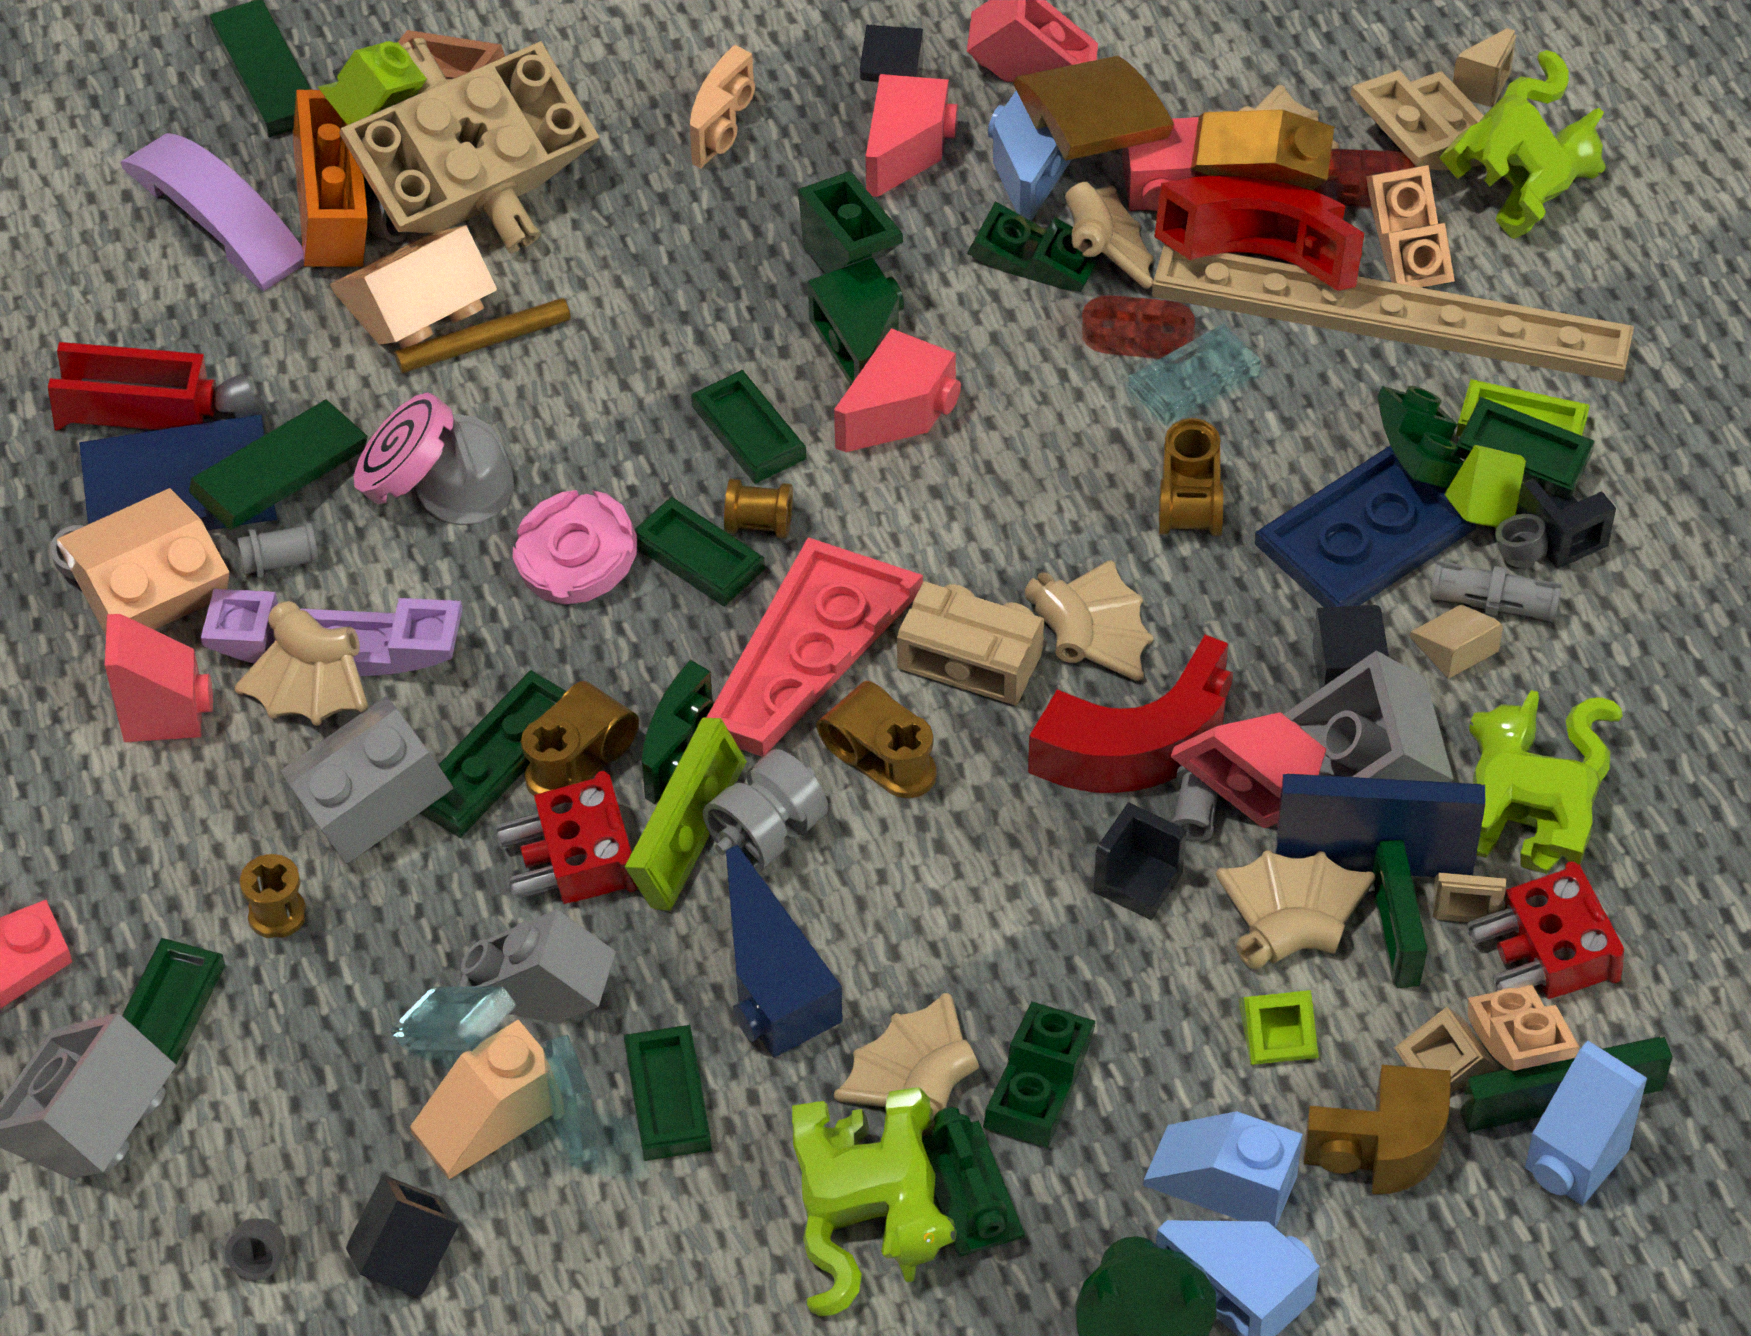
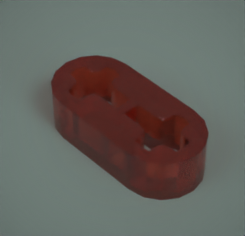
(1351, 169)
(1136, 326)

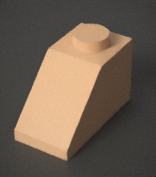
(485, 1100)

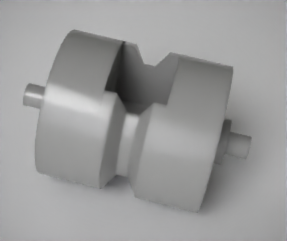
(776, 804)

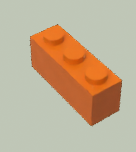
(327, 186)

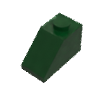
(844, 223)
(854, 312)

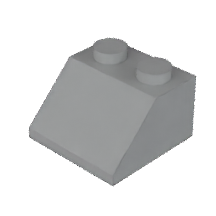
(1376, 724)
(366, 779)
(83, 1096)

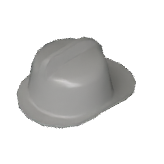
(470, 477)

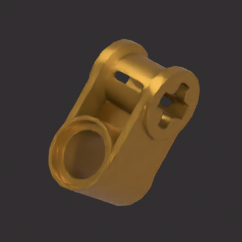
(1191, 478)
(576, 738)
(881, 740)

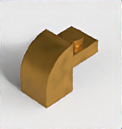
(1395, 1140)

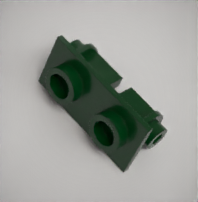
(970, 1184)

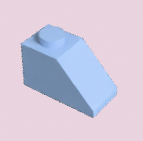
(1024, 157)
(1586, 1125)
(1228, 1165)
(1254, 1268)

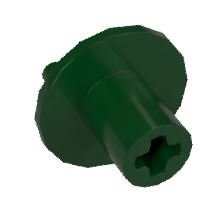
(1145, 1293)

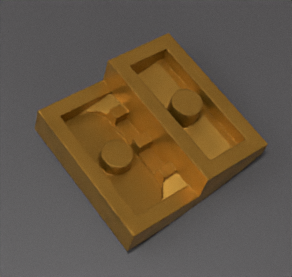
(1094, 106)

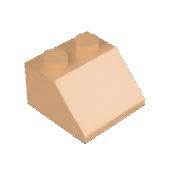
(417, 286)
(146, 562)

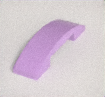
(222, 204)
(390, 643)

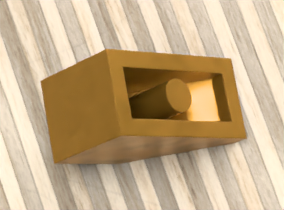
(1264, 146)

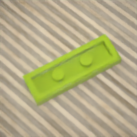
(677, 825)

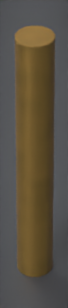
(482, 335)

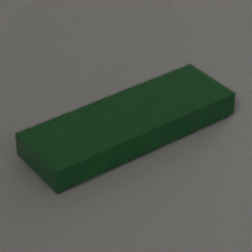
(260, 63)
(277, 464)
(491, 755)
(1525, 1093)

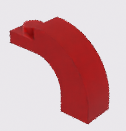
(1260, 217)
(1130, 747)

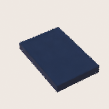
(143, 464)
(1362, 532)
(1354, 814)

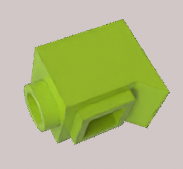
(373, 81)

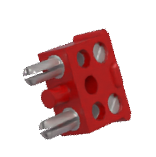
(581, 840)
(1558, 931)

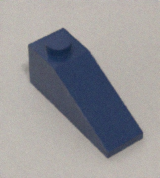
(780, 977)

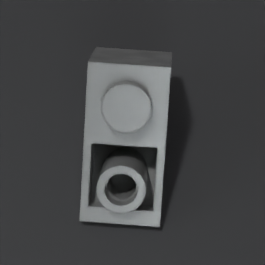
(544, 965)

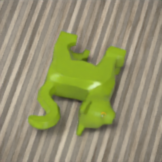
(1520, 146)
(1540, 789)
(868, 1181)

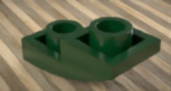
(1031, 251)
(1420, 434)
(672, 726)
(1039, 1074)

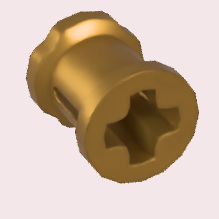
(758, 508)
(279, 886)

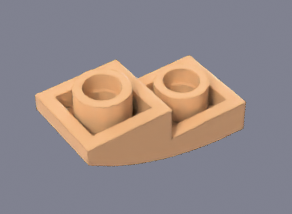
(713, 115)
(1409, 228)
(1520, 1028)

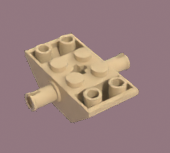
(472, 143)

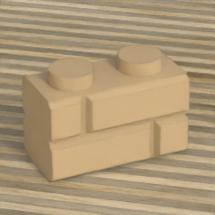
(970, 642)

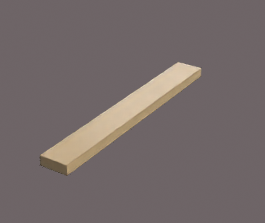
(1398, 313)

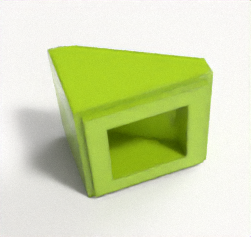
(1487, 486)
(1279, 1027)

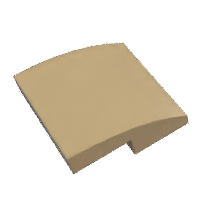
(1418, 114)

